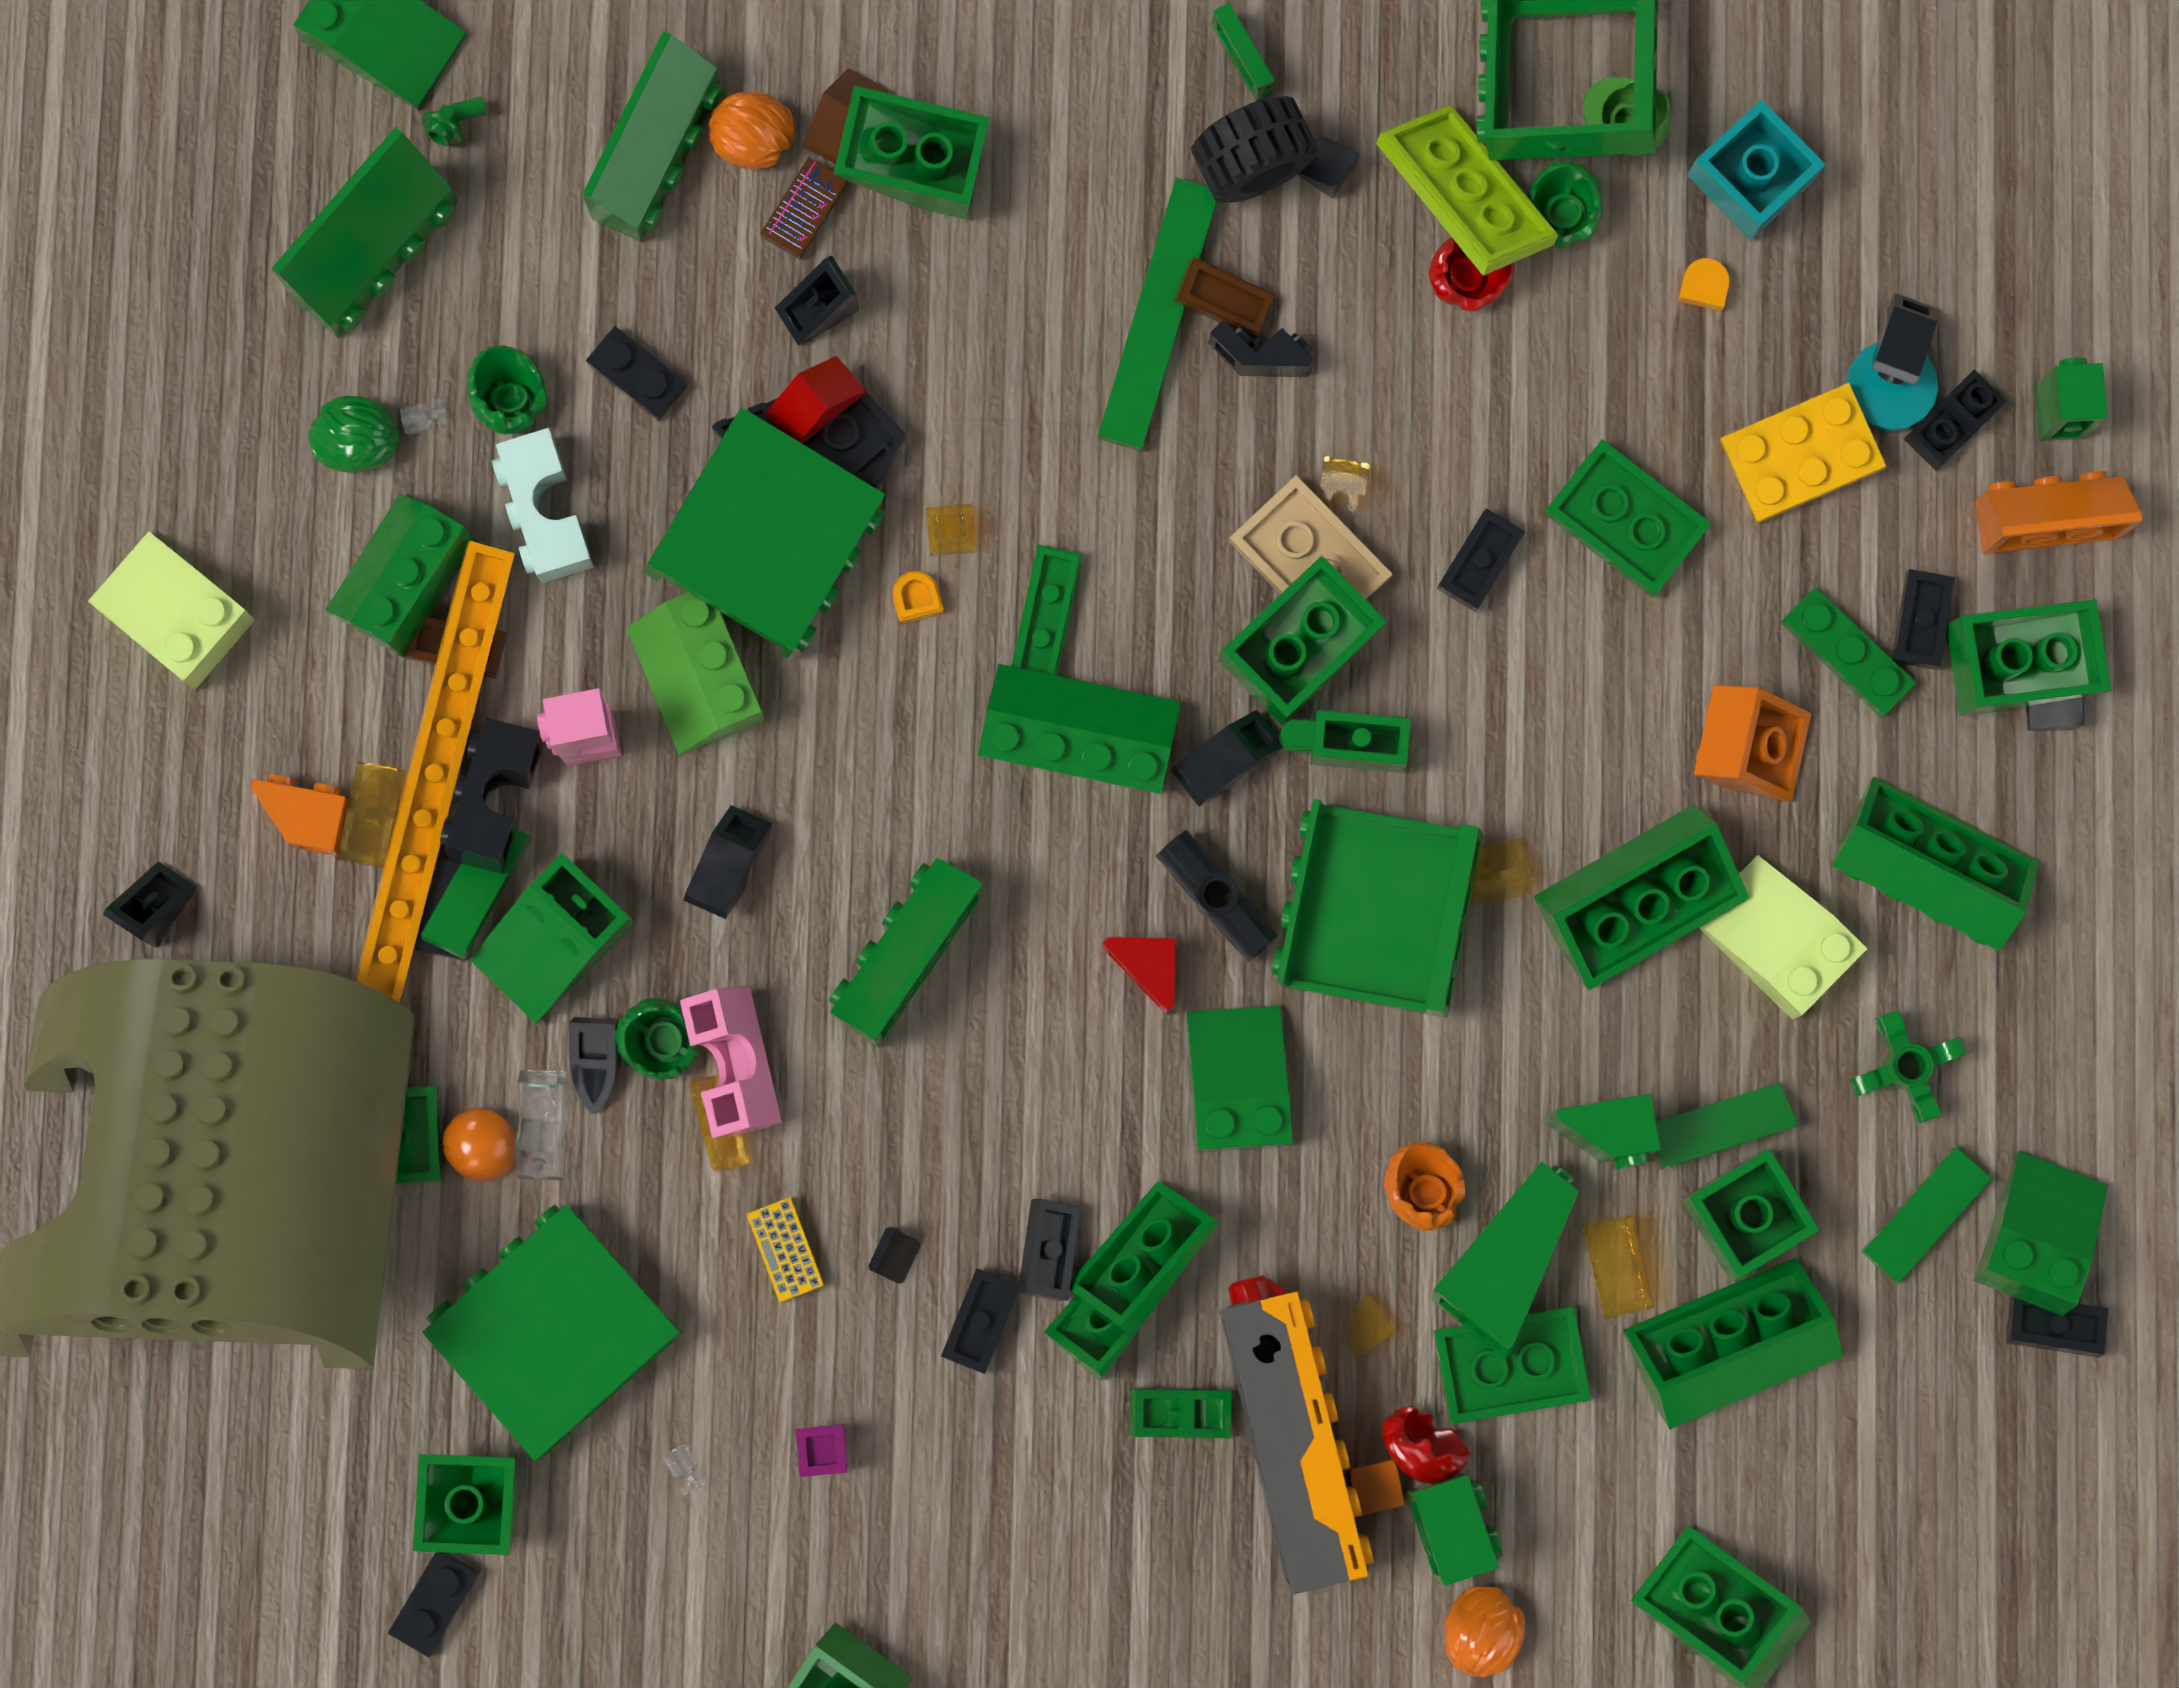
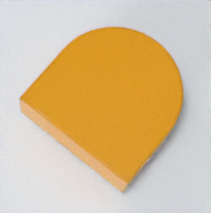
(1705, 284)
(916, 597)

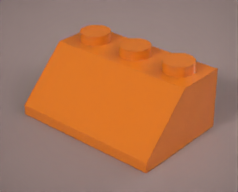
(2055, 512)

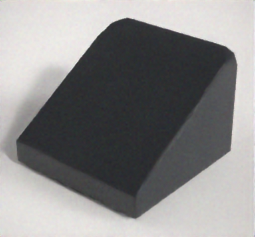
(1330, 166)
(2056, 715)
(894, 1255)

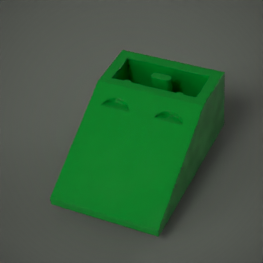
(551, 938)

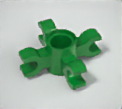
(1920, 1098)

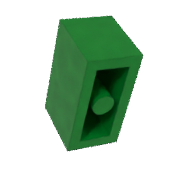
(2071, 400)

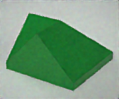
(465, 1504)

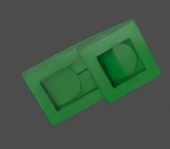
(1180, 1413)

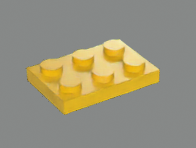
(1802, 453)

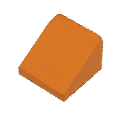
(1377, 1486)

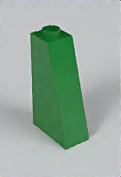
(1505, 1265)

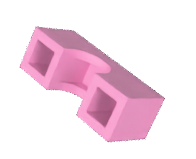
(579, 727)
(729, 1027)

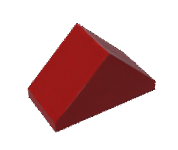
(814, 399)
(1149, 964)

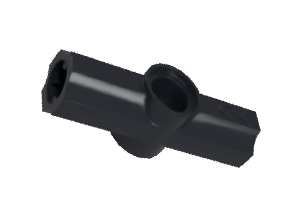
(1197, 871)

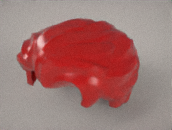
(1461, 283)
(1421, 1448)

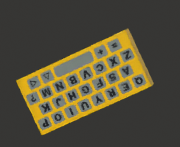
(785, 1249)

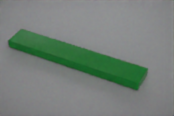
(1156, 316)

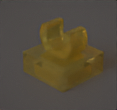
(1345, 477)
(951, 529)

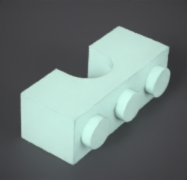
(529, 468)

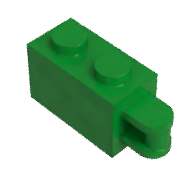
(1350, 740)

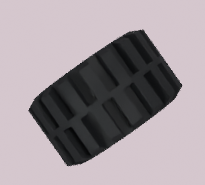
(1254, 149)

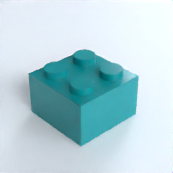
(1756, 169)

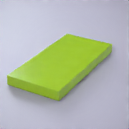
(1467, 190)

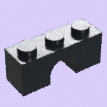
(500, 757)

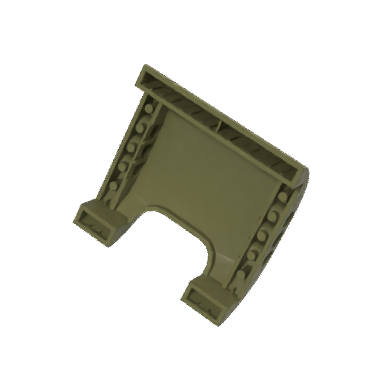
(226, 1158)

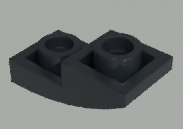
(1955, 420)

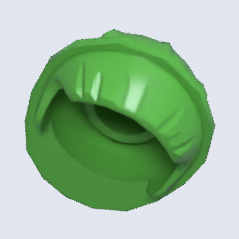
(1613, 102)

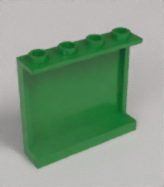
(767, 532)
(1378, 909)
(550, 1331)

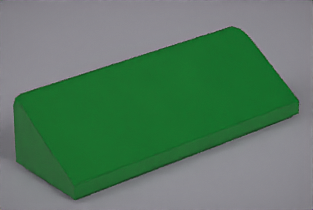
(1723, 1125)

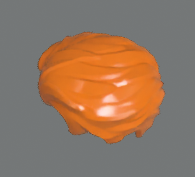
(751, 130)
(1424, 1185)
(1483, 1631)

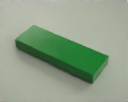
(1047, 610)
(470, 902)
(1926, 1215)

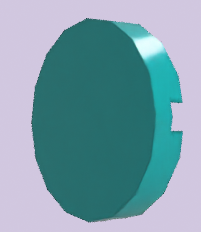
(1890, 405)

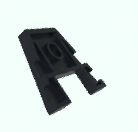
(857, 439)

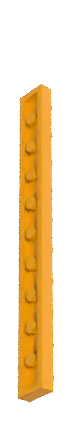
(434, 769)

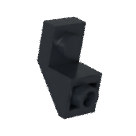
(1904, 340)
(1278, 357)
(1227, 757)
(727, 861)

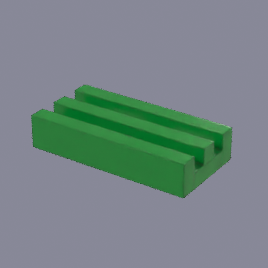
(1242, 52)

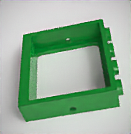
(1572, 140)

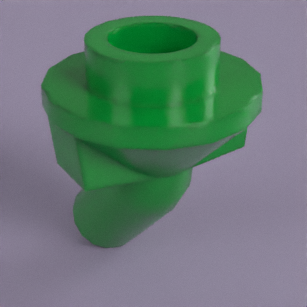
(444, 124)

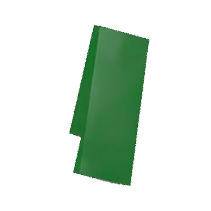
(1129, 1278)

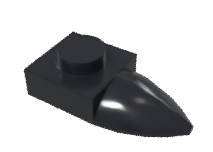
(593, 1059)

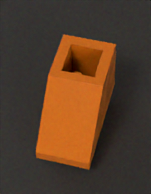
(303, 816)

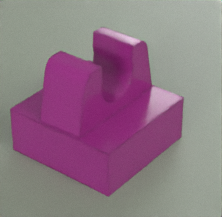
(821, 1450)

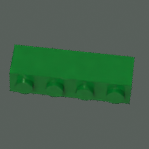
(652, 139)
(1079, 728)
(1937, 864)
(1642, 896)
(907, 950)
(1734, 1343)

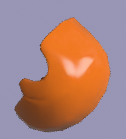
(480, 1145)

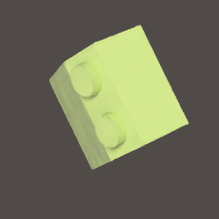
(171, 610)
(1784, 939)

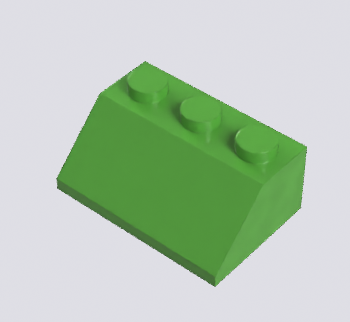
(694, 672)

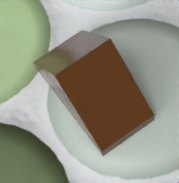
(831, 114)

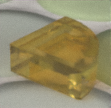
(1367, 1327)

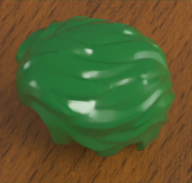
(1568, 200)
(505, 389)
(353, 435)
(656, 1039)

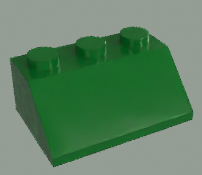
(401, 574)

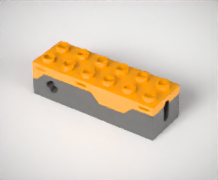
(1294, 1437)

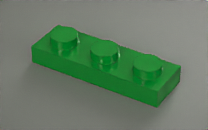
(1848, 652)

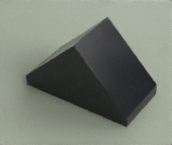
(818, 302)
(151, 904)

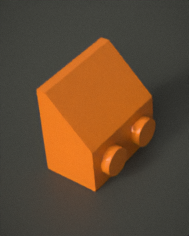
(1752, 742)

